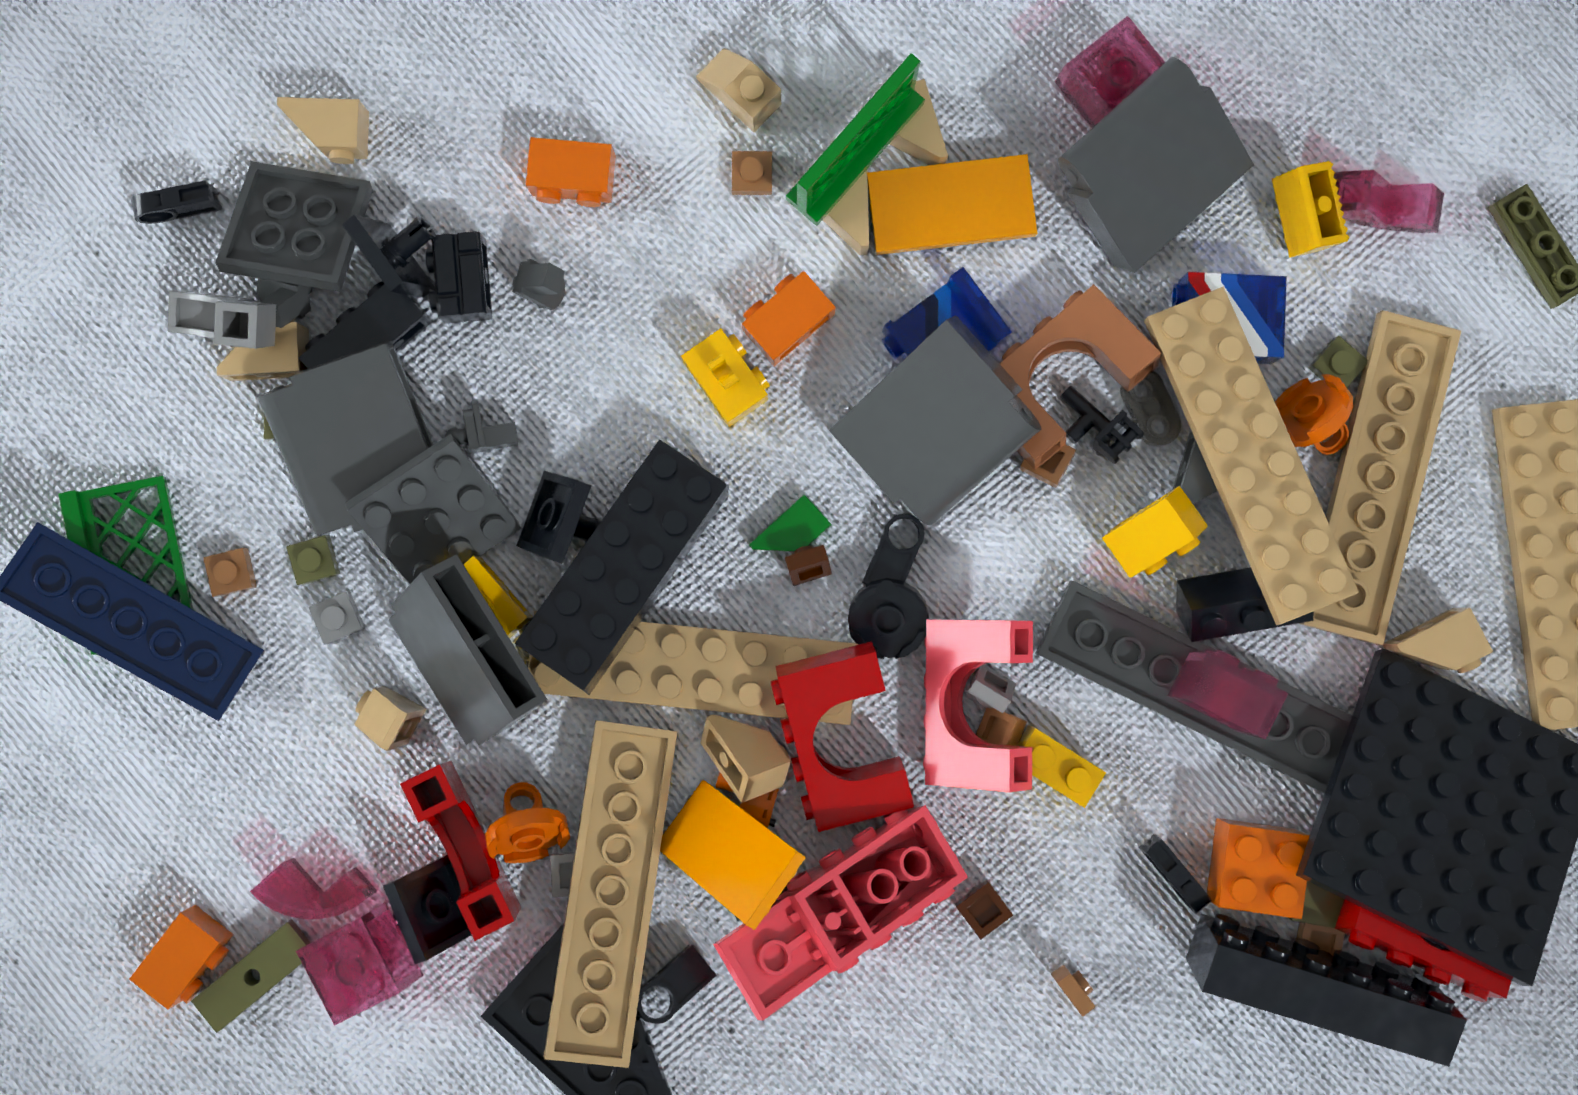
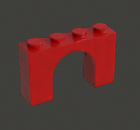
(837, 793)
(486, 893)
(1410, 949)

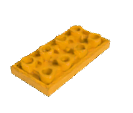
(951, 204)
(730, 854)

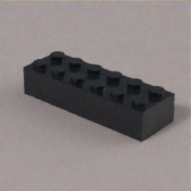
(623, 567)
(1325, 989)

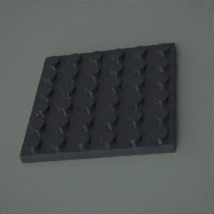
(1448, 818)

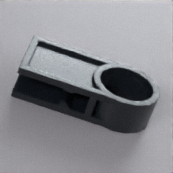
(175, 202)
(891, 561)
(1176, 874)
(681, 978)

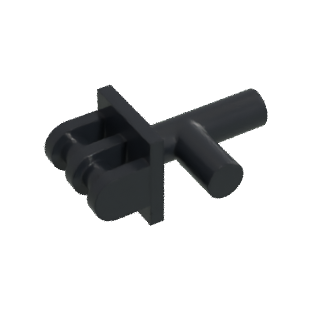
(1107, 429)

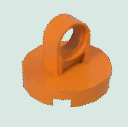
(1317, 412)
(526, 833)

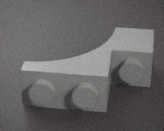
(223, 318)

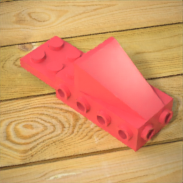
(842, 909)

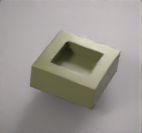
(1339, 360)
(313, 560)

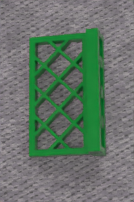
(858, 144)
(83, 529)

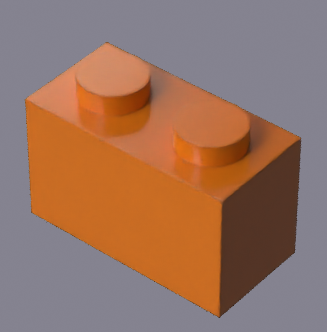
(570, 171)
(787, 317)
(182, 957)

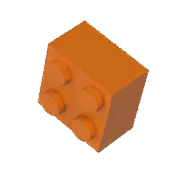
(1257, 868)

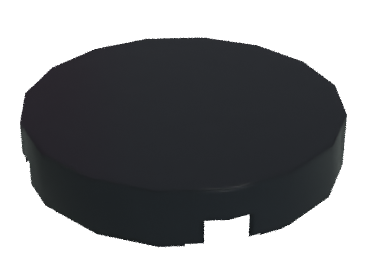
(888, 616)

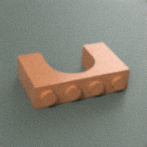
(1085, 326)

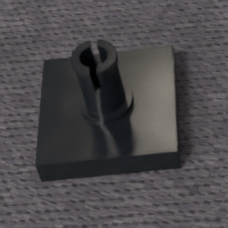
(392, 252)
(556, 517)
(428, 909)

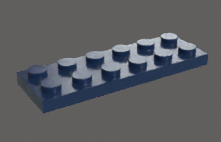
(127, 621)

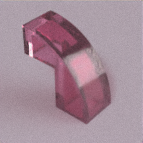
(1378, 204)
(297, 895)

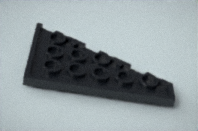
(523, 1018)

